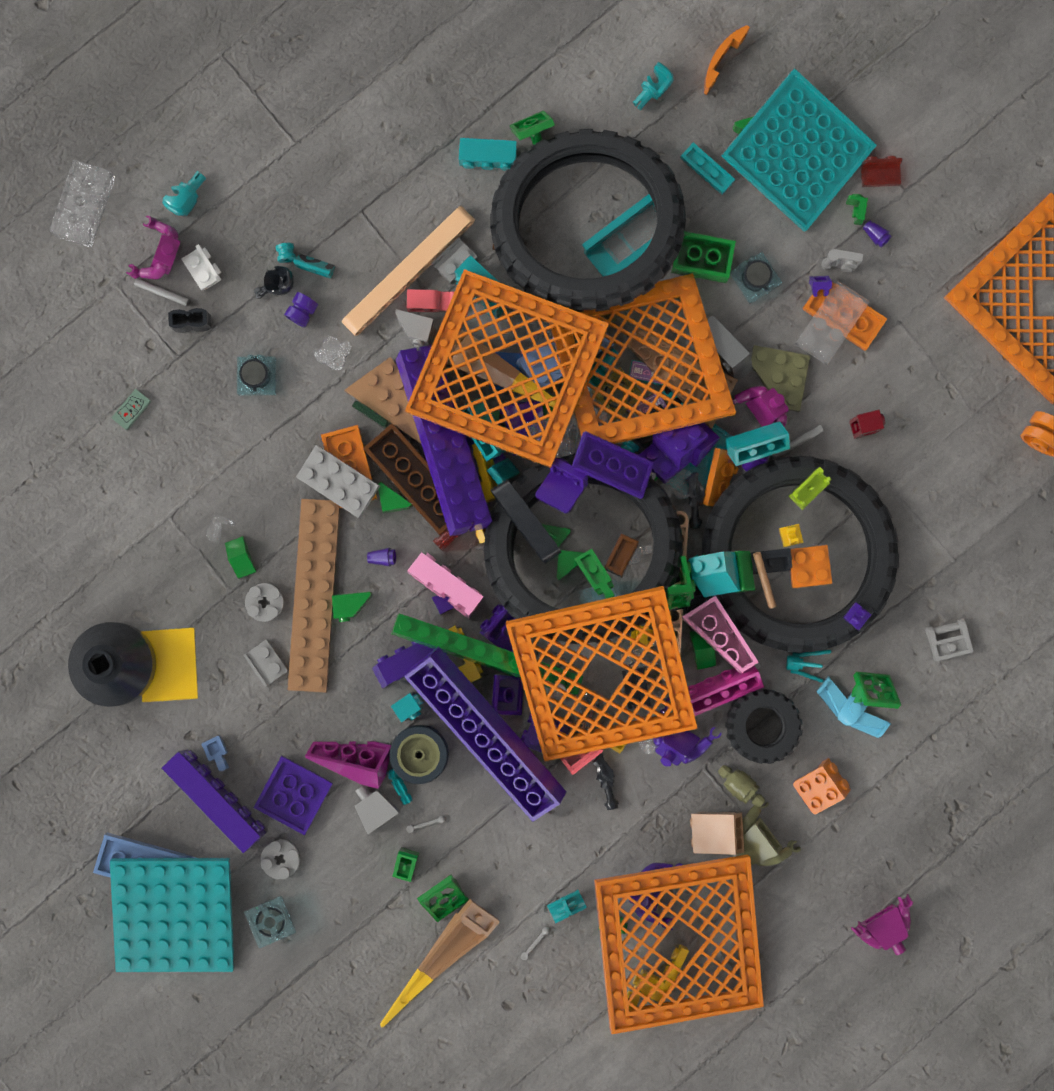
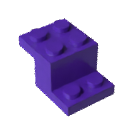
(673, 450)

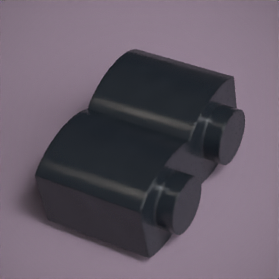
(186, 321)

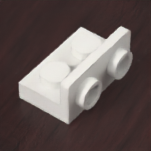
(201, 268)

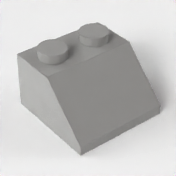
(417, 328)

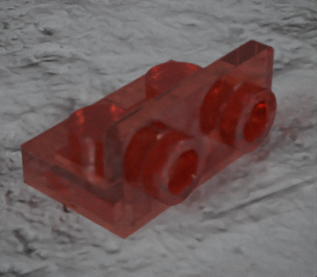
(881, 172)

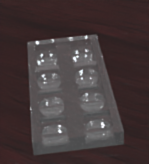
(832, 322)

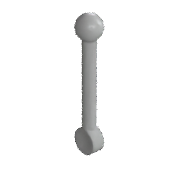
(410, 828)
(524, 955)

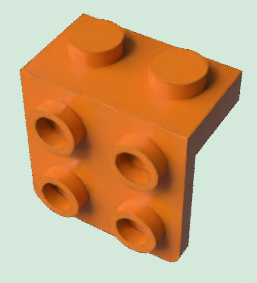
(822, 787)

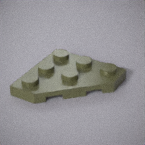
(783, 372)

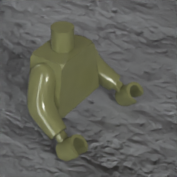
(761, 843)

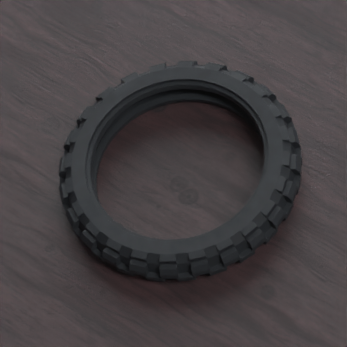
(574, 148)
(878, 532)
(522, 603)

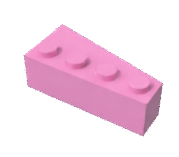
(444, 584)
(720, 632)

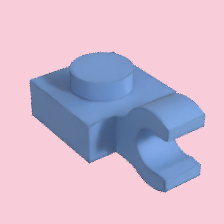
(215, 750)

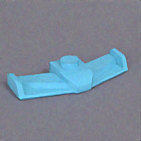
(851, 713)

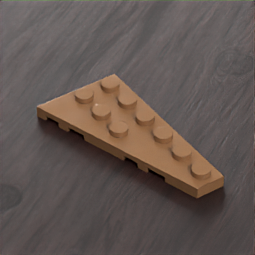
(653, 359)
(386, 396)

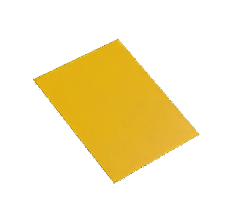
(175, 665)

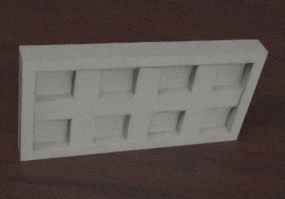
(338, 481)

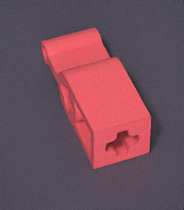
(428, 300)

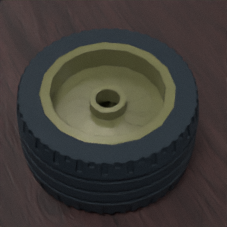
(421, 769)

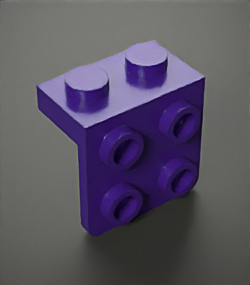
(562, 486)

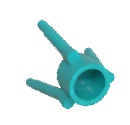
(795, 663)

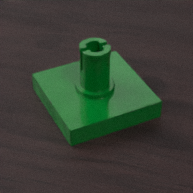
(532, 126)

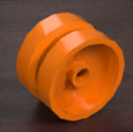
(1040, 433)

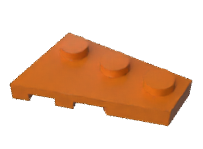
(719, 476)

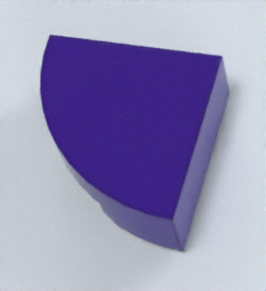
(442, 604)

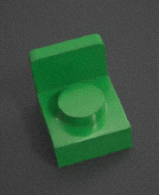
(859, 209)

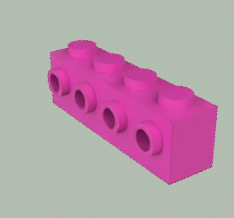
(723, 688)

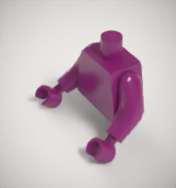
(164, 254)
(764, 404)
(887, 927)

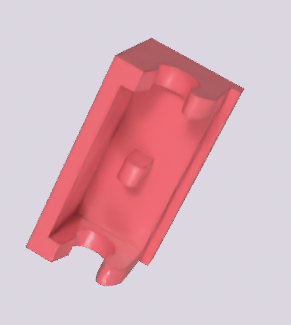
(576, 762)

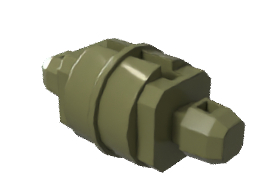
(741, 785)

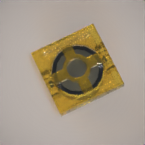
(617, 394)

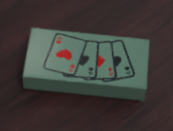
(131, 409)

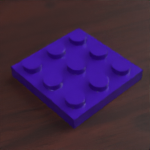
(293, 795)

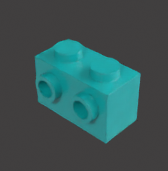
(408, 707)

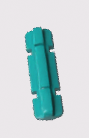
(399, 786)

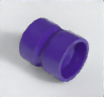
(300, 311)

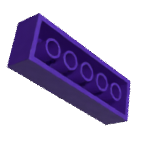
(214, 799)

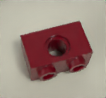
(867, 424)

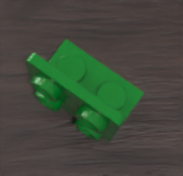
(681, 594)

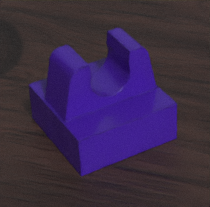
(820, 282)
(857, 616)

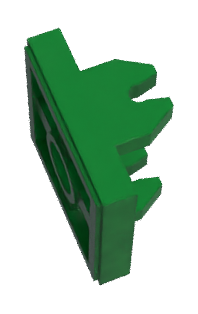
(886, 699)
(448, 907)

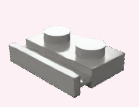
(452, 258)
(266, 663)

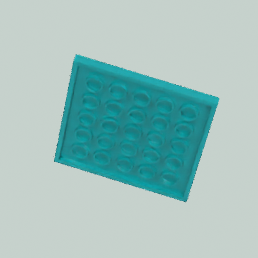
(799, 150)
(172, 914)

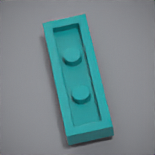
(707, 168)

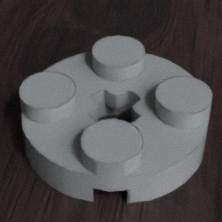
(272, 594)
(276, 848)

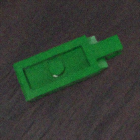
(595, 573)

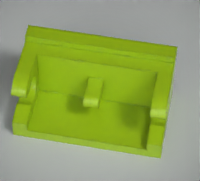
(810, 488)

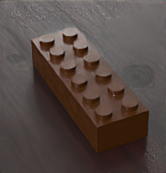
(408, 473)

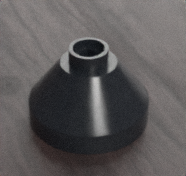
(130, 662)

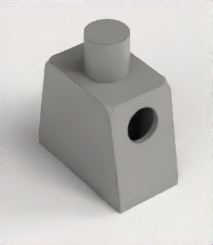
(374, 808)

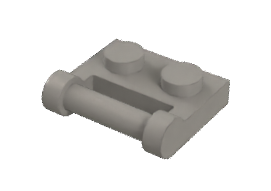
(841, 259)
(950, 646)

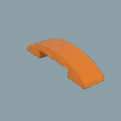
(733, 40)

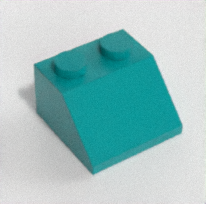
(715, 573)

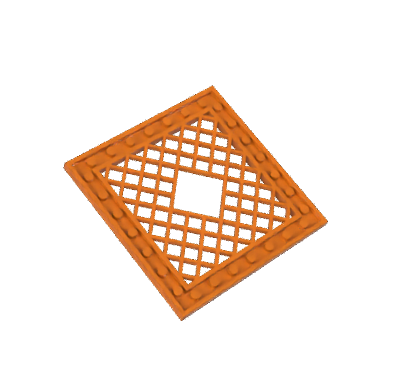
(522, 303)
(986, 324)
(720, 401)
(637, 603)
(679, 1010)

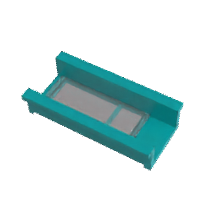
(623, 238)

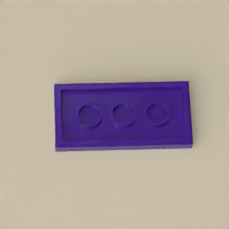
(612, 465)

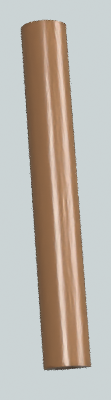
(764, 580)

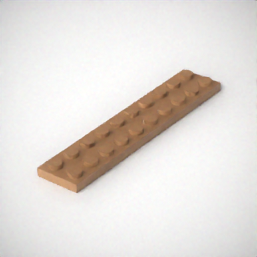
(313, 596)

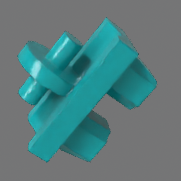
(566, 906)

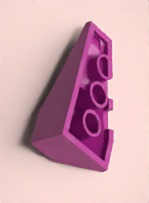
(358, 762)

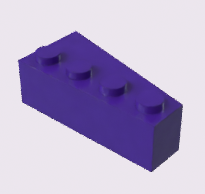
(395, 667)

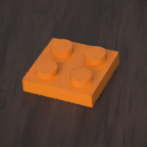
(810, 566)

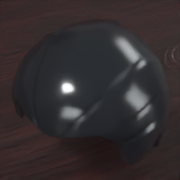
(276, 282)

